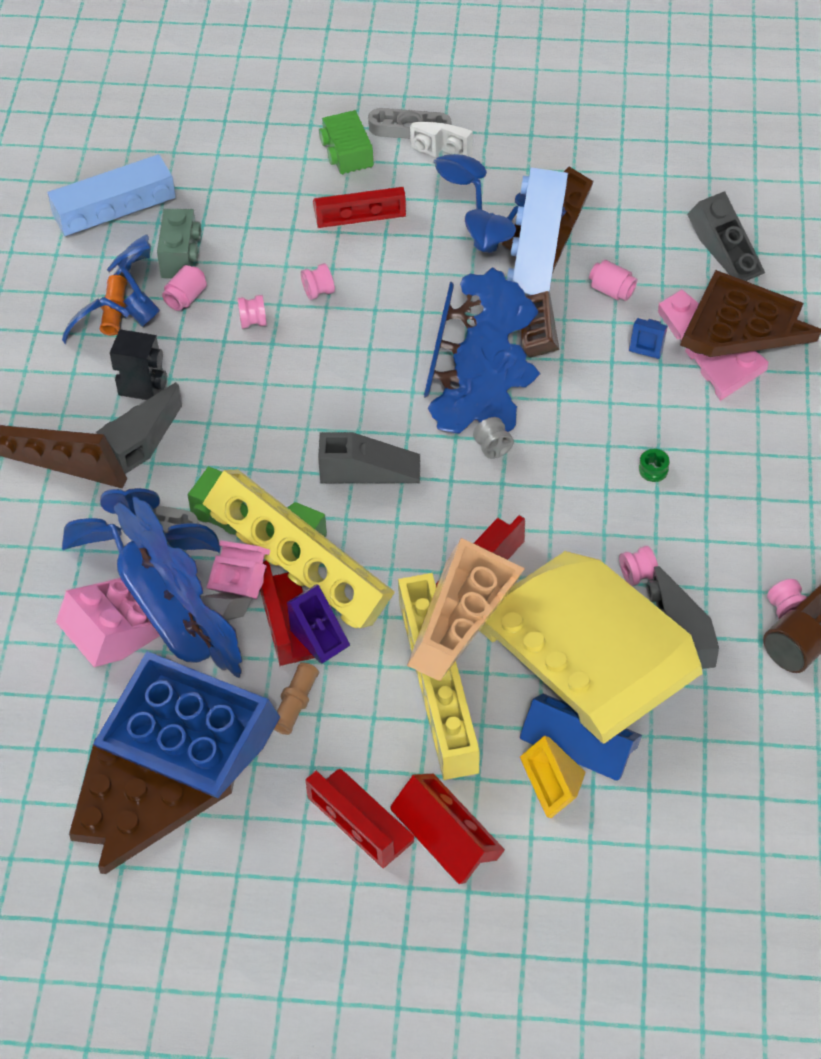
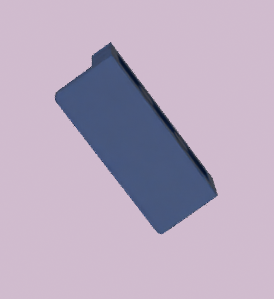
(562, 724)

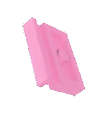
(238, 569)

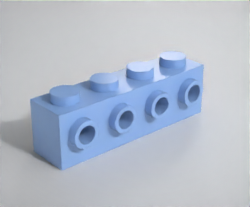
(111, 195)
(539, 230)

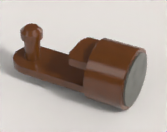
(796, 636)

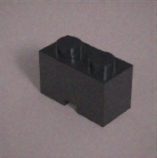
(139, 364)

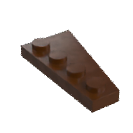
(576, 194)
(64, 451)

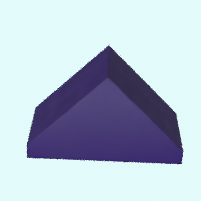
(316, 624)

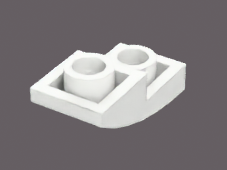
(434, 137)

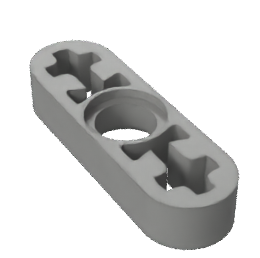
(389, 116)

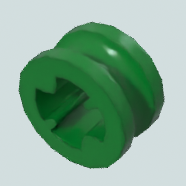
(660, 460)

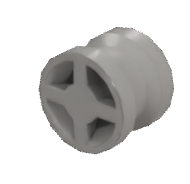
(493, 437)

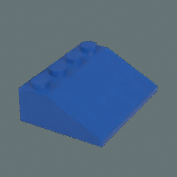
(187, 725)

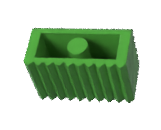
(347, 142)

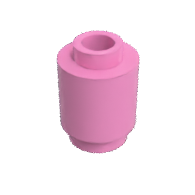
(613, 280)
(184, 287)

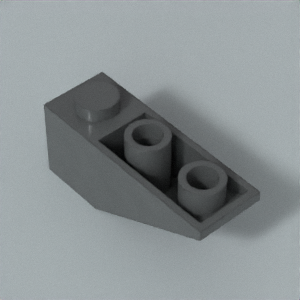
(725, 236)
(141, 429)
(360, 459)
(686, 613)

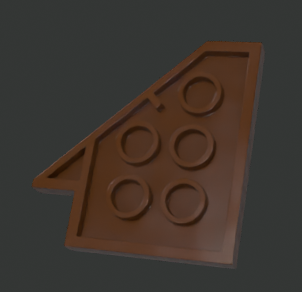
(744, 318)
(131, 807)

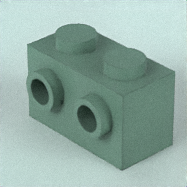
(177, 241)

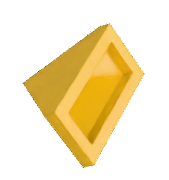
(552, 775)

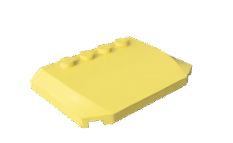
(594, 642)

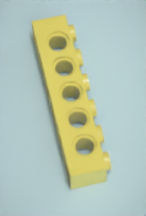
(369, 592)
(443, 699)

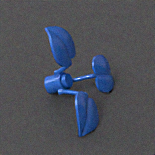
(484, 227)
(137, 303)
(91, 530)

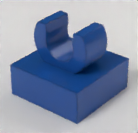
(648, 337)

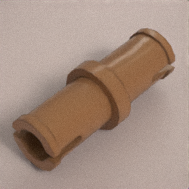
(295, 697)

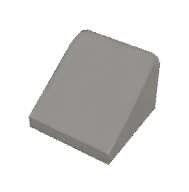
(227, 605)

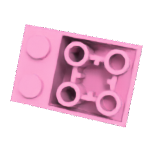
(105, 622)

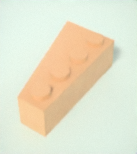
(463, 601)

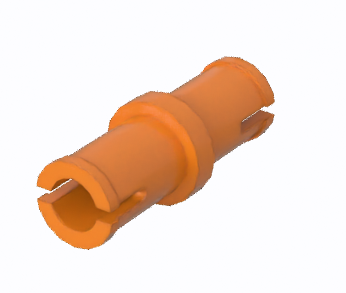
(115, 292)

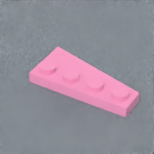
(724, 372)

